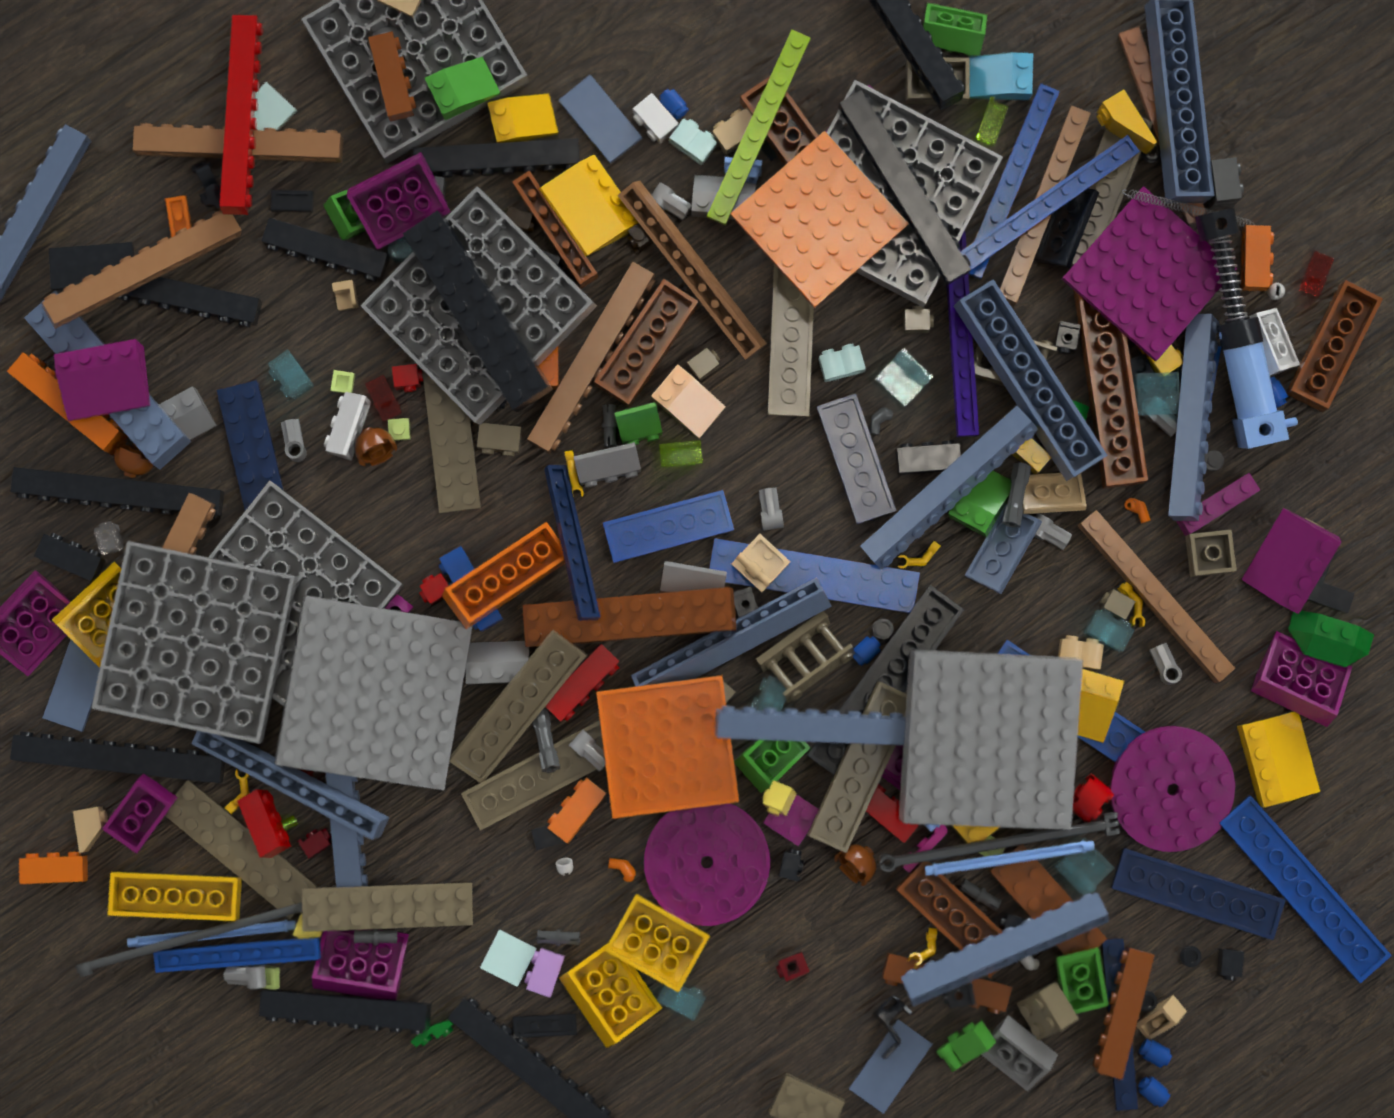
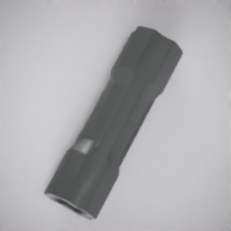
(1019, 481)
(548, 755)

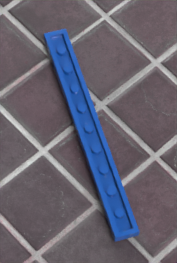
(1017, 165)
(1050, 201)

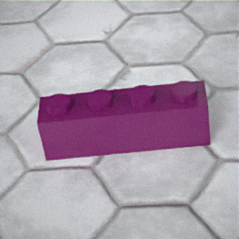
(1222, 502)

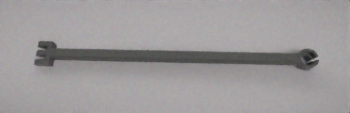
(1002, 842)
(86, 968)

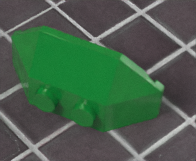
(1329, 638)

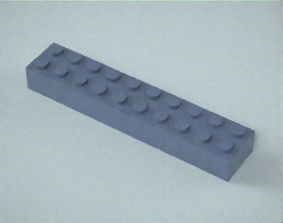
(1179, 101)
(1030, 379)
(147, 426)

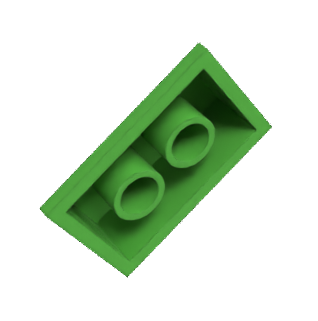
(955, 29)

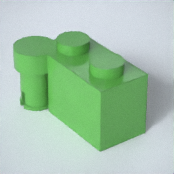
(966, 1045)

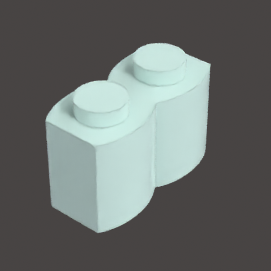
(693, 141)
(841, 363)

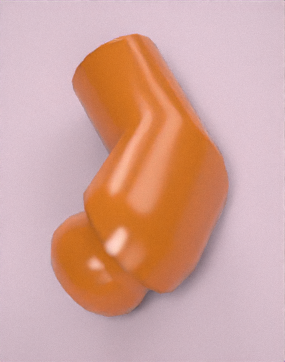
(1138, 507)
(625, 867)

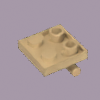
(760, 563)

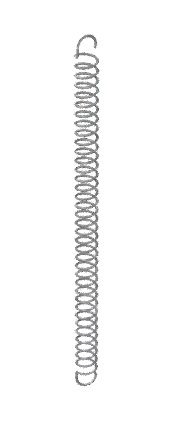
(1128, 195)

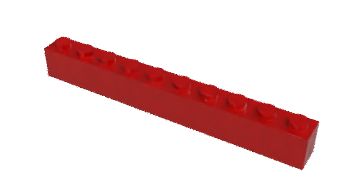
(239, 117)

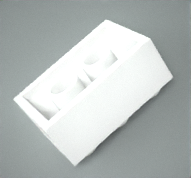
(1276, 342)
(347, 425)

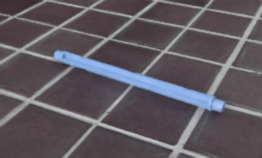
(1009, 858)
(261, 928)

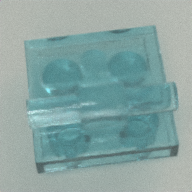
(904, 377)
(1157, 393)
(1084, 870)

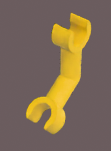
(573, 472)
(924, 559)
(1127, 590)
(244, 788)
(931, 937)

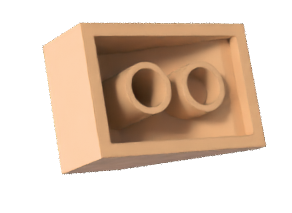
(688, 401)

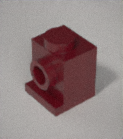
(315, 842)
(800, 969)

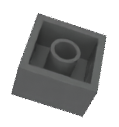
(1226, 183)

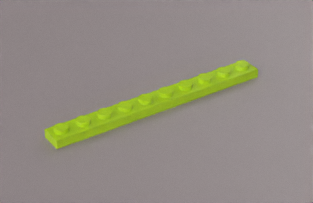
(758, 127)

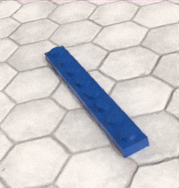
(237, 954)

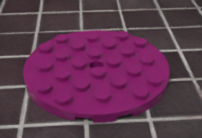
(1202, 794)
(712, 893)

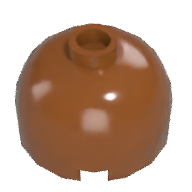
(374, 446)
(131, 460)
(857, 863)

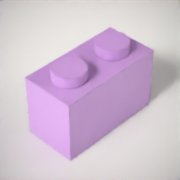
(545, 971)

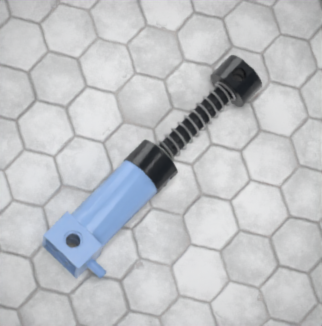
(1242, 344)

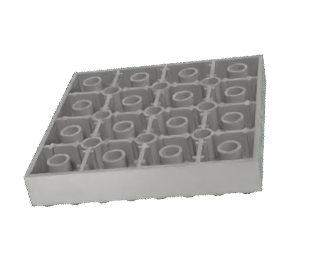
(434, 39)
(949, 168)
(524, 280)
(291, 540)
(194, 642)
(373, 693)
(990, 739)

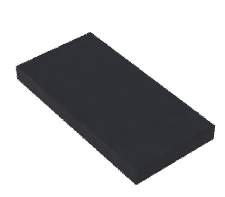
(1066, 230)
(74, 263)

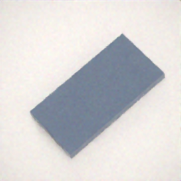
(600, 119)
(1002, 552)
(73, 690)
(883, 1078)

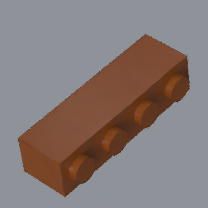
(391, 76)

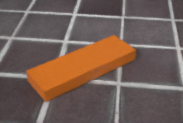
(178, 214)

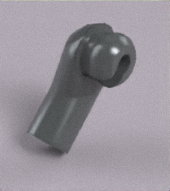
(879, 417)

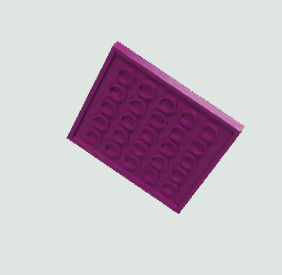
(1147, 274)

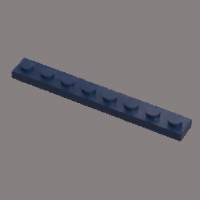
(572, 543)
(1125, 1088)

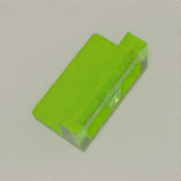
(991, 122)
(681, 453)

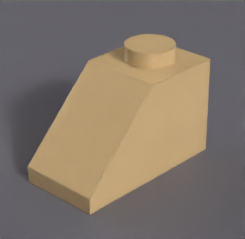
(89, 826)
(1162, 1018)

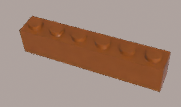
(554, 230)
(986, 992)
(1124, 1012)

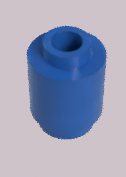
(673, 103)
(1279, 392)
(866, 650)
(1155, 1053)
(1153, 1091)

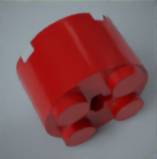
(1090, 797)

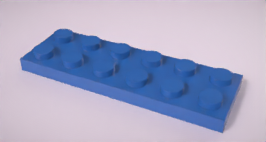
(668, 526)

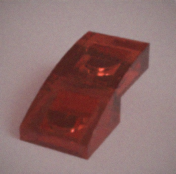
(1316, 273)
(383, 397)

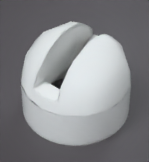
(1272, 291)
(564, 866)

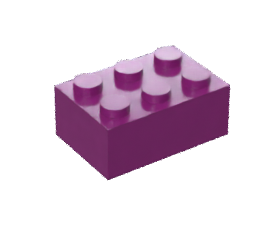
(139, 813)

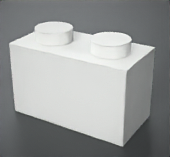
(654, 118)

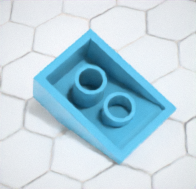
(1002, 76)

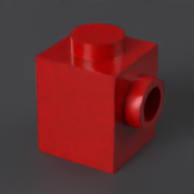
(407, 377)
(433, 588)

